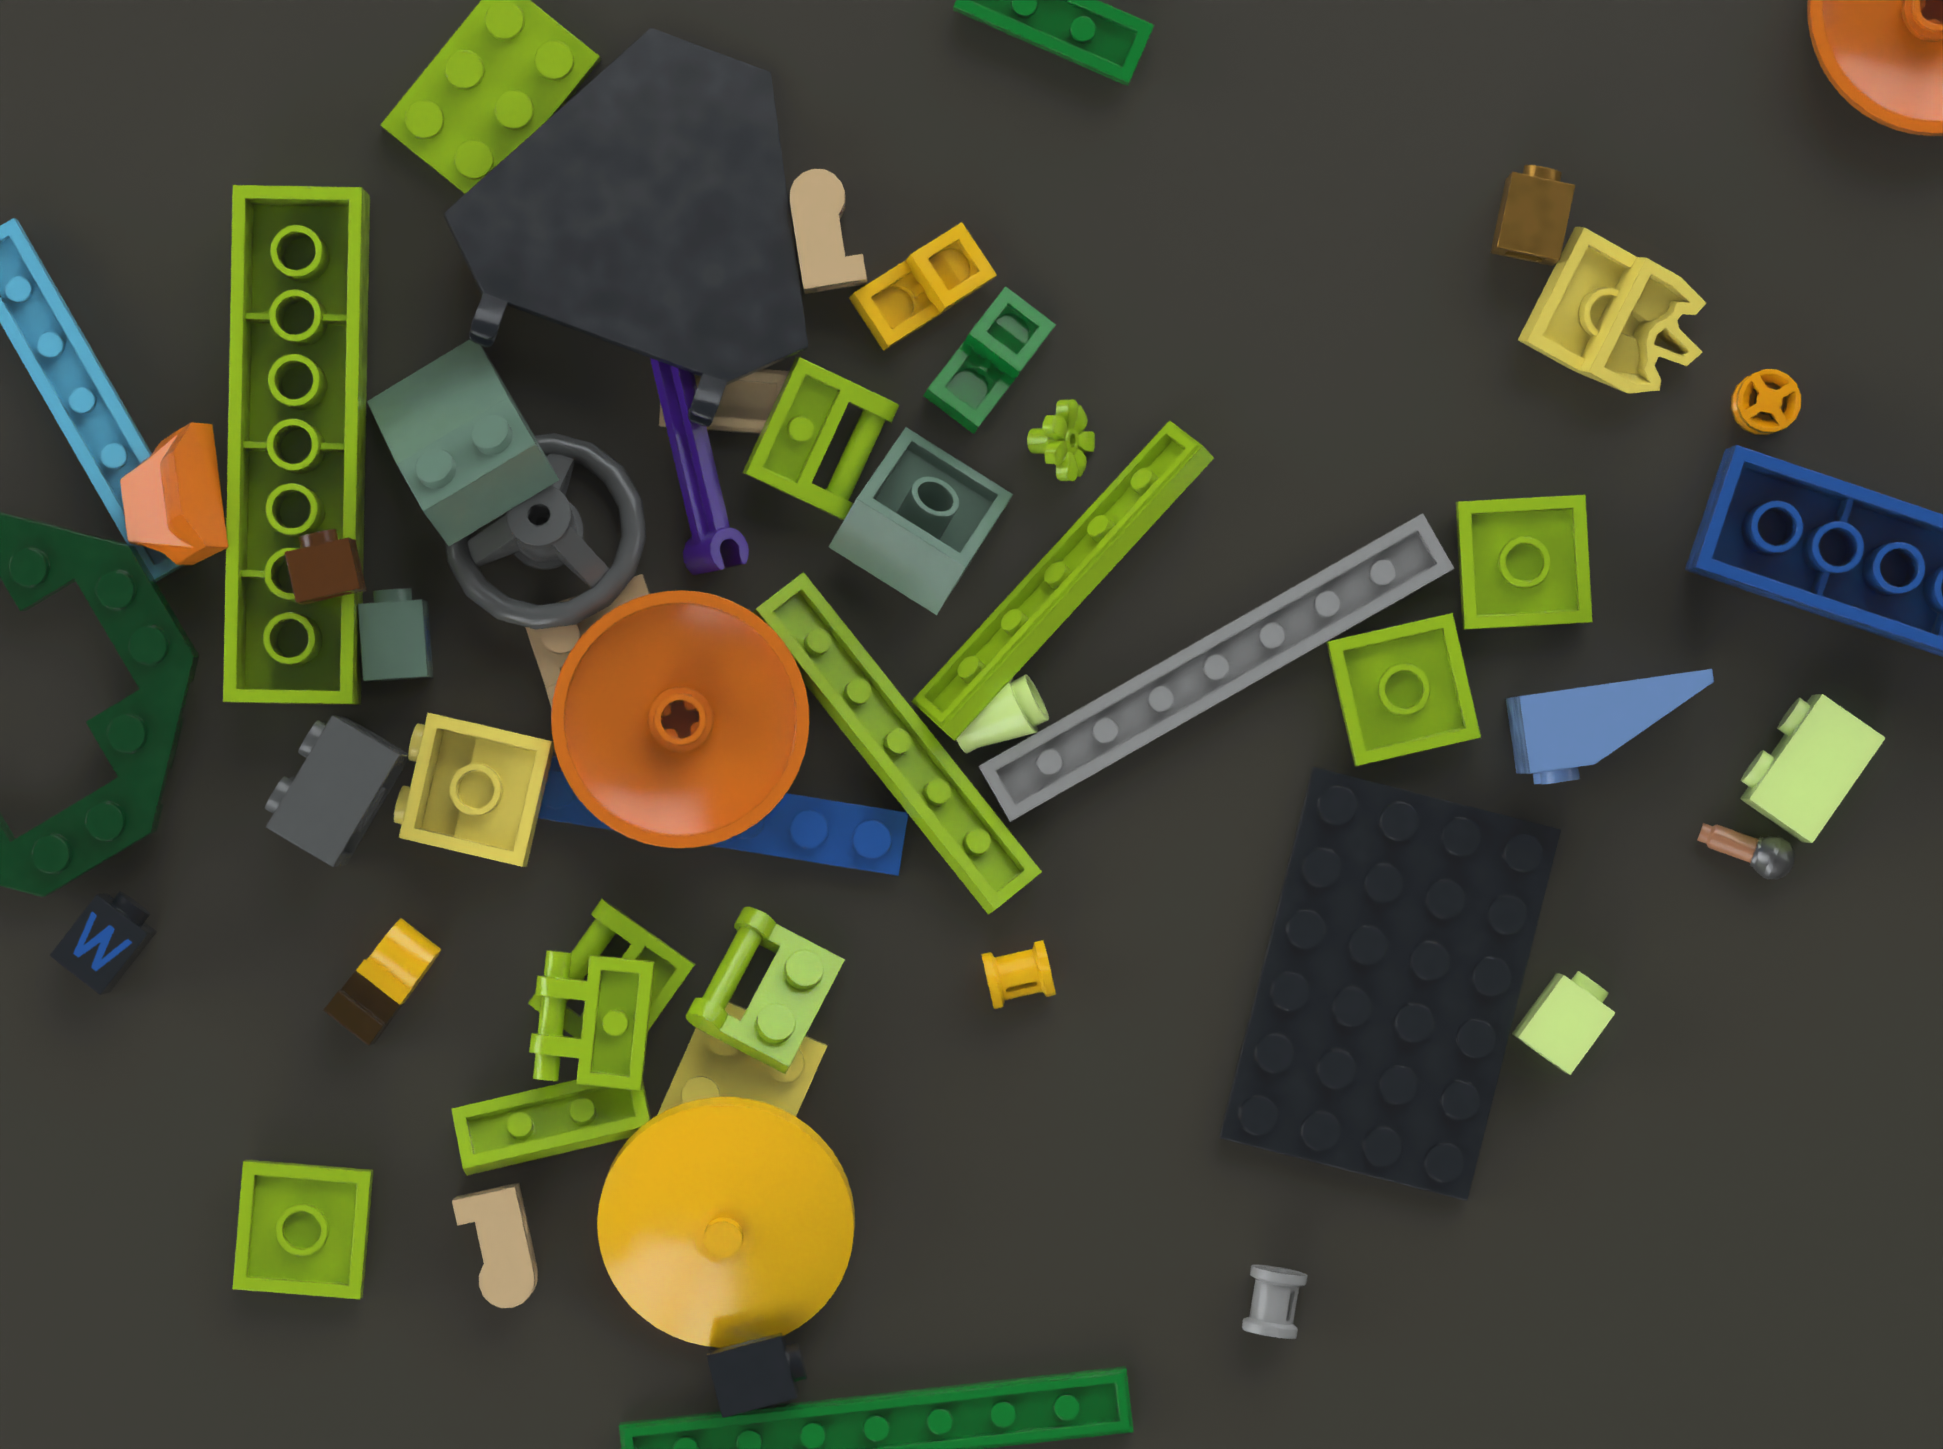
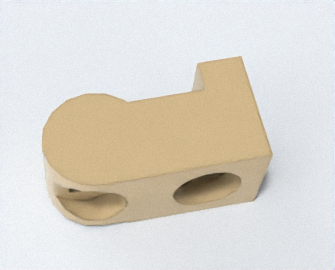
(816, 211)
(504, 1241)

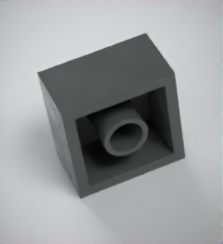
(336, 789)

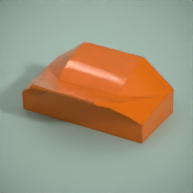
(176, 498)

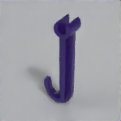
(712, 540)

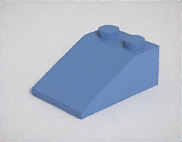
(1584, 724)

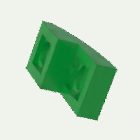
(989, 360)

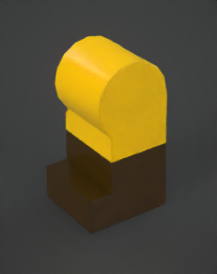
(383, 982)

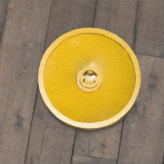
(726, 1221)

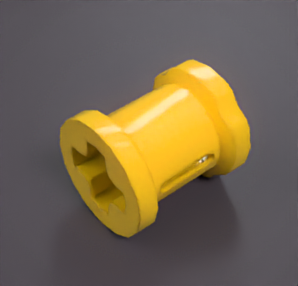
(1018, 974)

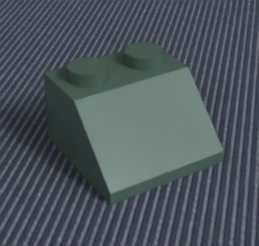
(920, 520)

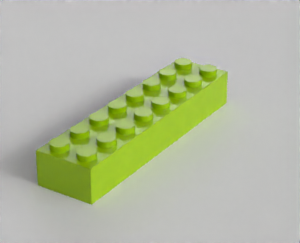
(294, 436)

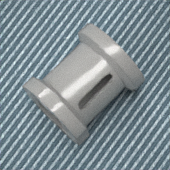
(1274, 1301)

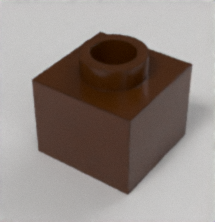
(324, 567)

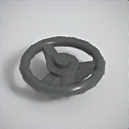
(550, 533)

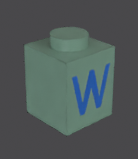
(395, 637)

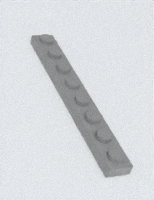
(1216, 667)

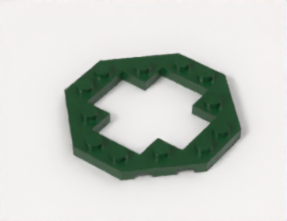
(135, 733)

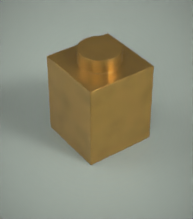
(1533, 215)

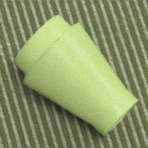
(1009, 715)

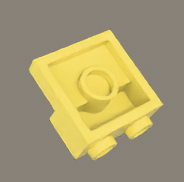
(474, 789)

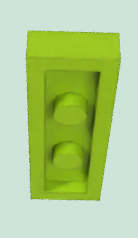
(545, 1123)

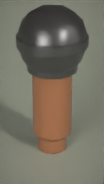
(1769, 856)

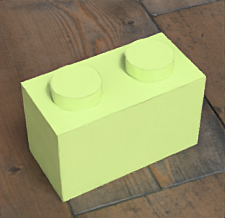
(1810, 766)

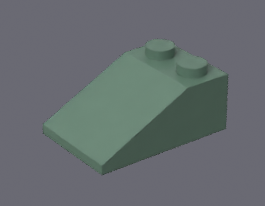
(461, 442)

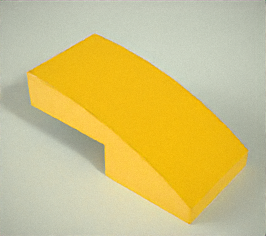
(922, 286)

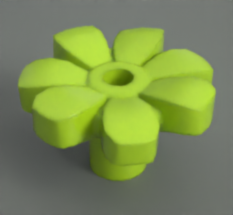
(1064, 440)

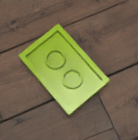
(489, 89)

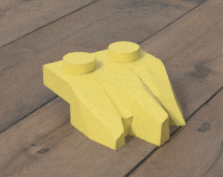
(1612, 315)

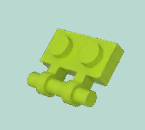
(612, 1026)

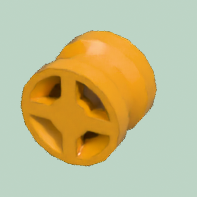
(1776, 396)

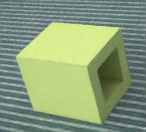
(1565, 1020)

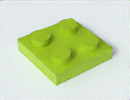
(1524, 562)
(1403, 689)
(302, 1229)

